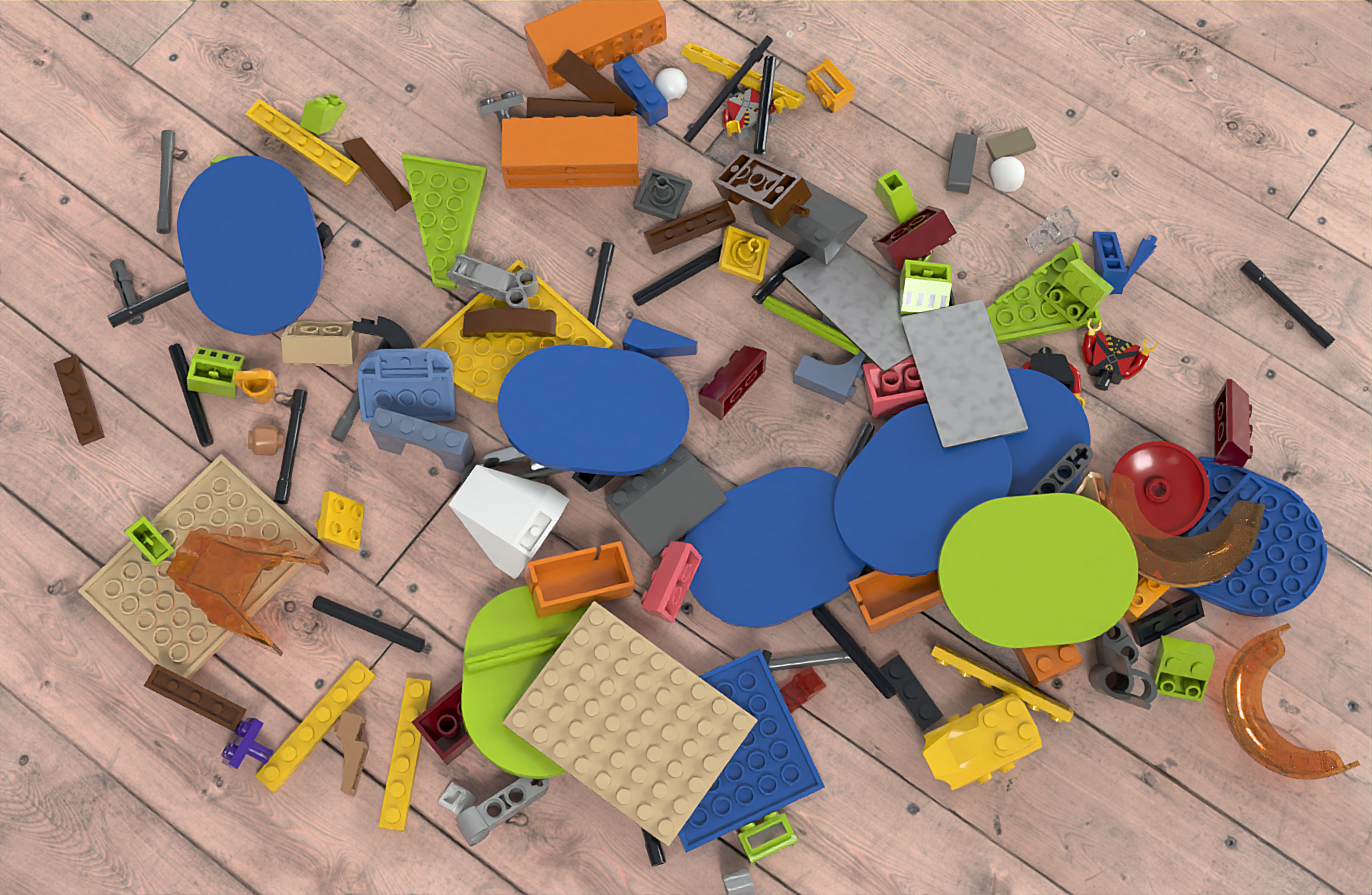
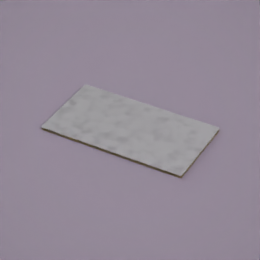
(856, 303)
(963, 374)

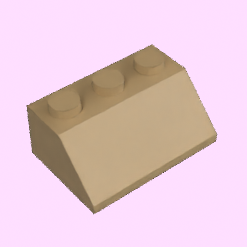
(320, 343)

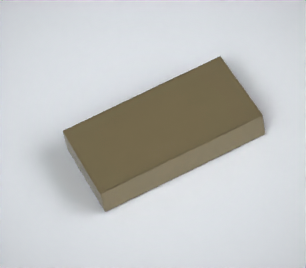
(1011, 144)

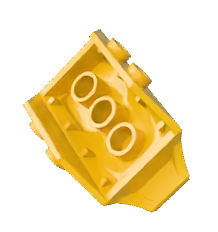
(981, 742)

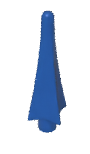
(1144, 251)

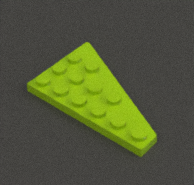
(445, 208)
(1024, 312)

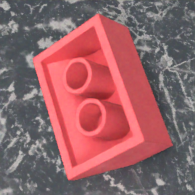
(894, 389)
(671, 581)

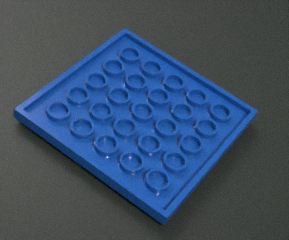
(768, 766)

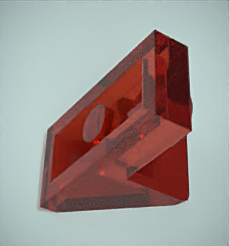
(802, 689)

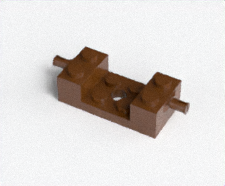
(764, 185)

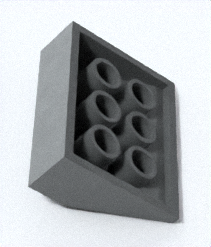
(823, 230)
(665, 501)

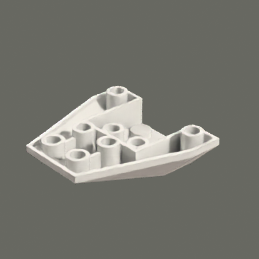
(507, 515)

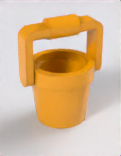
(257, 384)

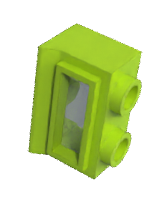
(766, 837)

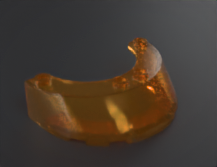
(1185, 560)
(1249, 722)

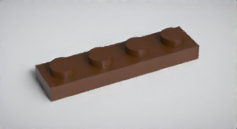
(689, 227)
(79, 400)
(195, 697)

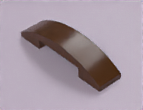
(509, 320)

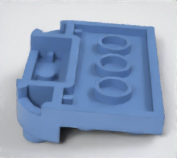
(407, 383)

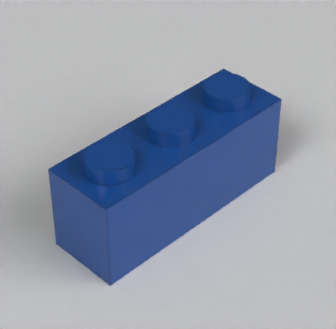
(640, 88)

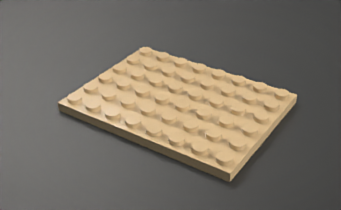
(154, 609)
(630, 723)

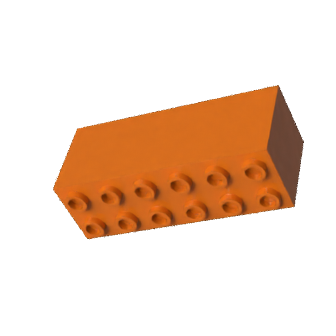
(595, 32)
(570, 152)

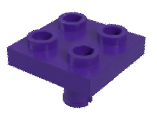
(245, 744)

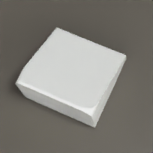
(457, 799)

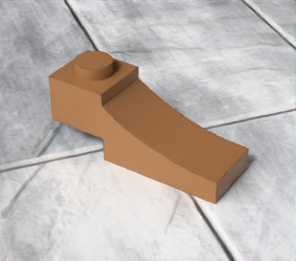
(350, 731)

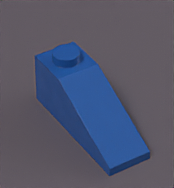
(1109, 260)
(657, 342)

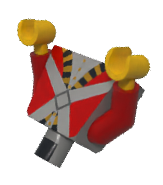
(742, 112)

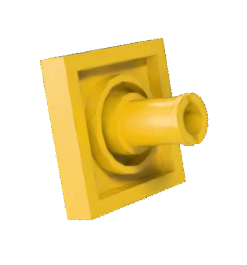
(743, 254)
(340, 521)

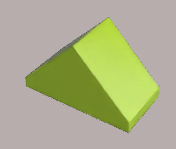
(149, 540)

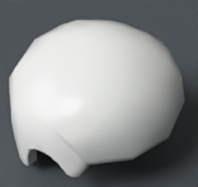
(671, 83)
(1007, 174)

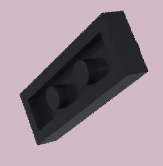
(1167, 619)
(911, 693)

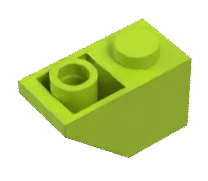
(322, 113)
(896, 196)

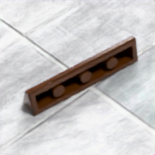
(592, 83)
(567, 108)
(377, 173)

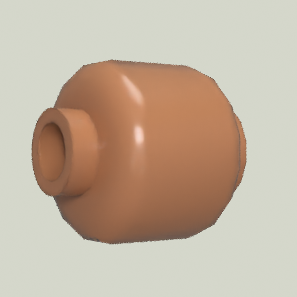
(265, 440)

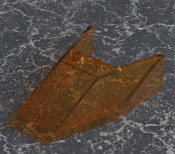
(221, 572)

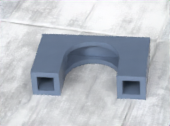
(830, 380)
(394, 430)

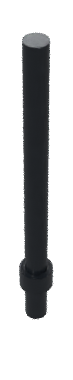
(755, 56)

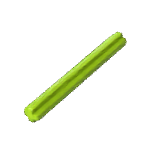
(810, 324)
(514, 652)

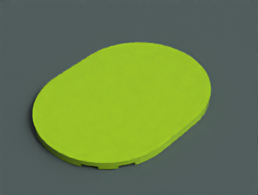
(1037, 570)
(494, 691)

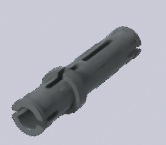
(124, 285)

